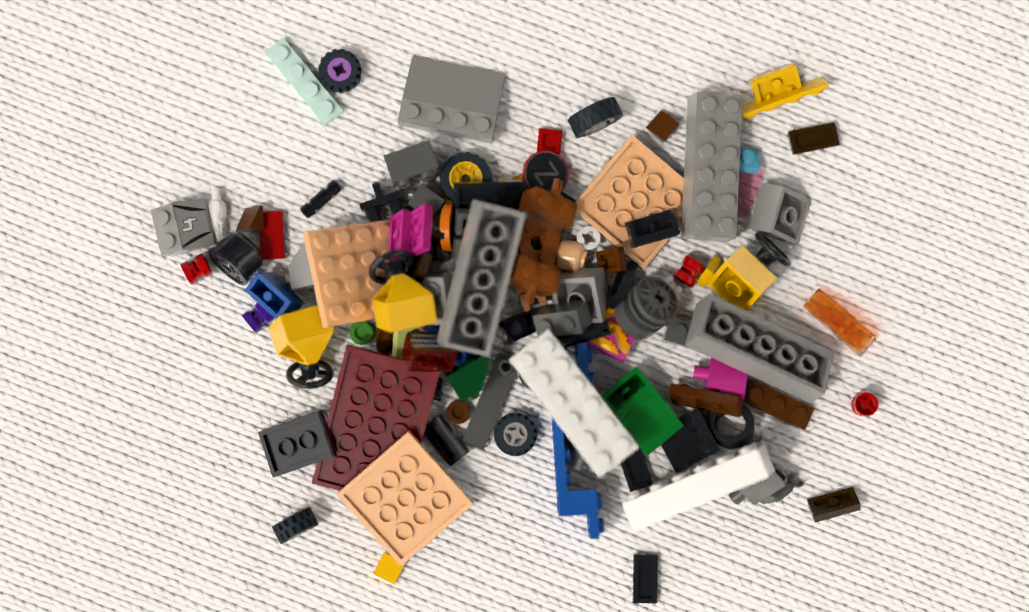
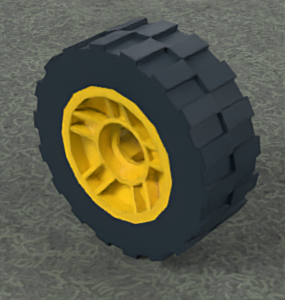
(461, 164)

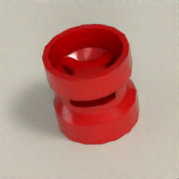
(191, 271)
(689, 271)
(868, 404)

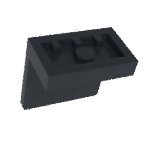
(690, 443)

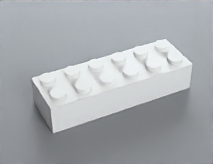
(573, 403)
(698, 487)

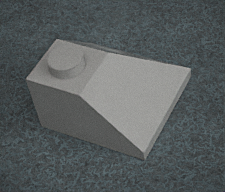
(299, 272)

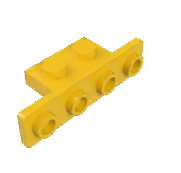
(778, 88)

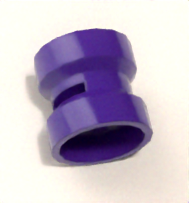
(253, 322)

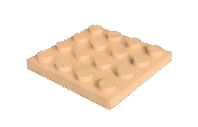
(631, 188)
(341, 267)
(405, 498)

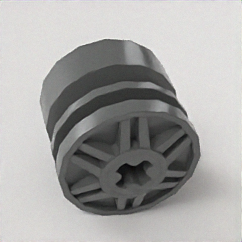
(647, 308)

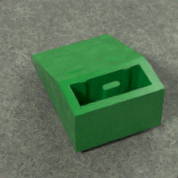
(641, 411)

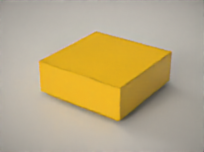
(388, 568)

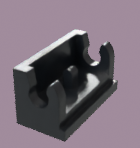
(652, 229)

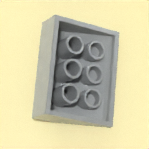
(451, 99)

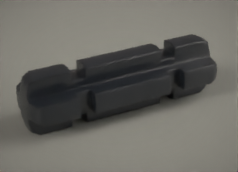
(320, 199)

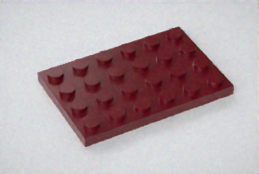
(371, 410)

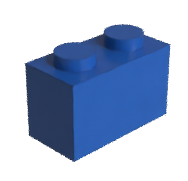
(273, 294)

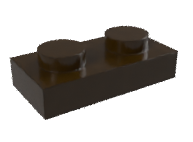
(833, 504)

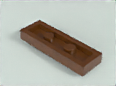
(705, 399)
(777, 405)

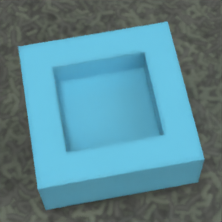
(749, 160)

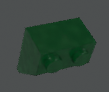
(469, 377)

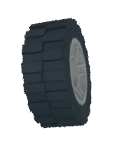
(595, 117)

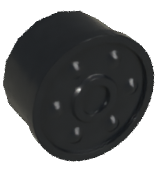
(236, 257)

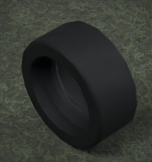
(732, 442)

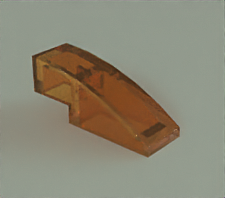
(840, 322)

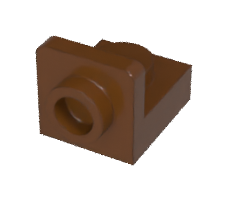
(612, 260)

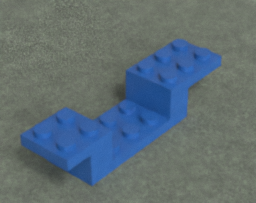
(576, 501)

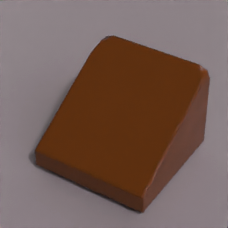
(662, 126)
(251, 220)

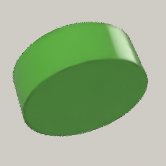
(361, 333)

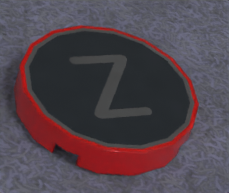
(542, 168)

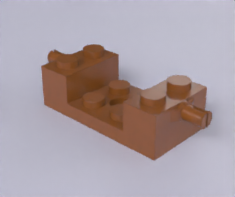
(545, 218)

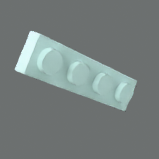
(303, 81)

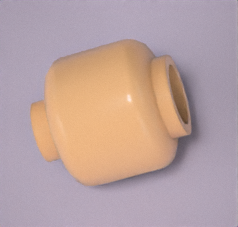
(571, 256)

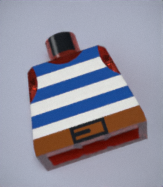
(425, 354)

